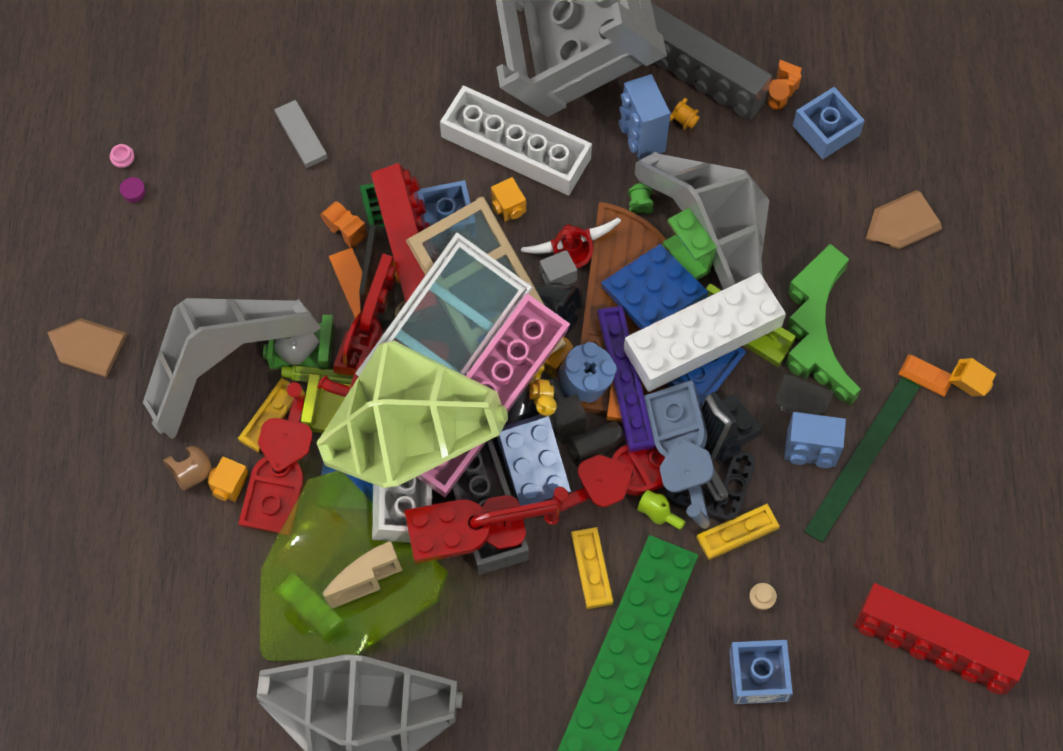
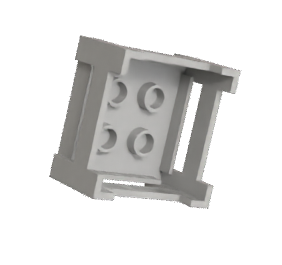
(574, 47)

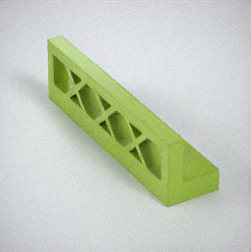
(772, 346)

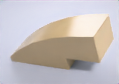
(363, 575)

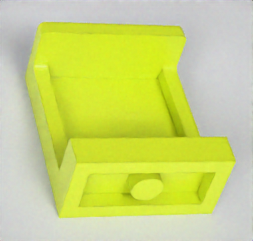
(319, 405)

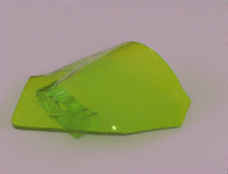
(317, 542)

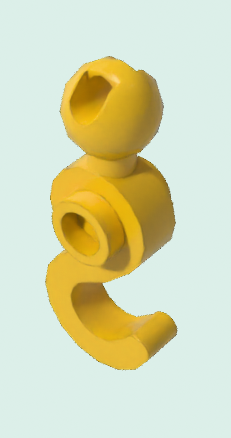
(542, 394)

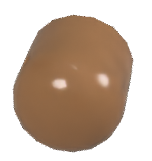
(192, 470)

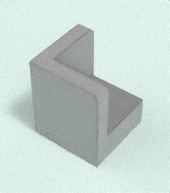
(558, 269)

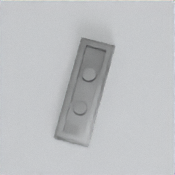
(300, 134)

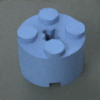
(586, 372)

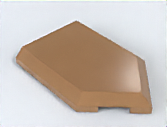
(903, 221)
(87, 345)

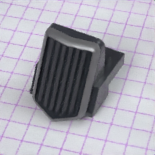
(727, 426)

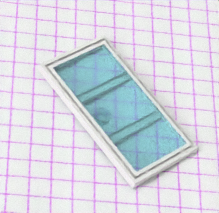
(457, 307)

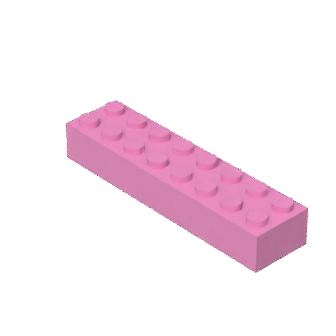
(506, 368)

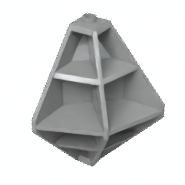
(723, 202)
(204, 334)
(358, 704)

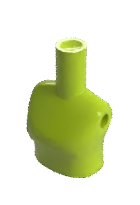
(658, 510)

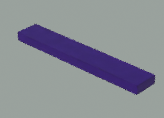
(626, 381)

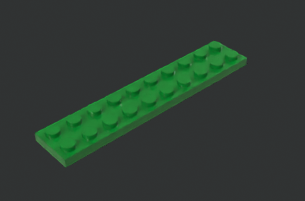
(630, 648)

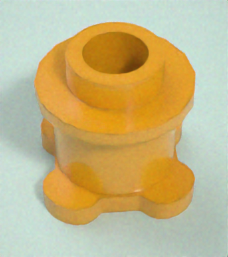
(685, 115)

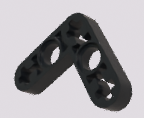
(714, 509)

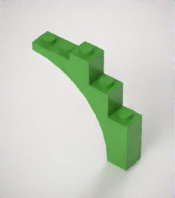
(808, 324)

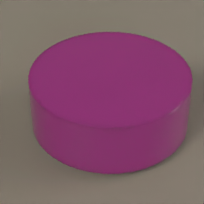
(132, 190)

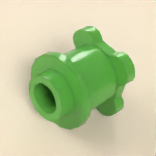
(640, 199)

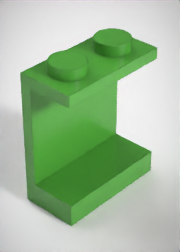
(691, 244)
(319, 358)

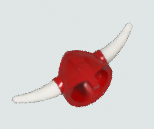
(575, 241)

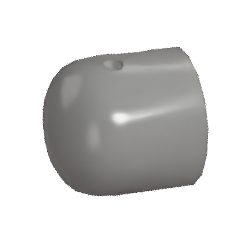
(296, 349)

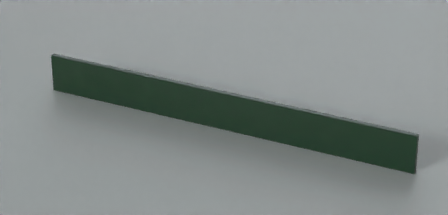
(862, 459)

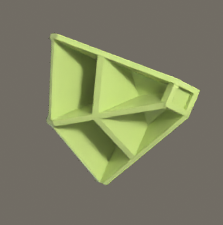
(408, 418)

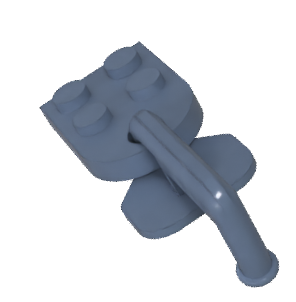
(681, 439)

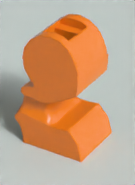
(786, 83)
(351, 226)

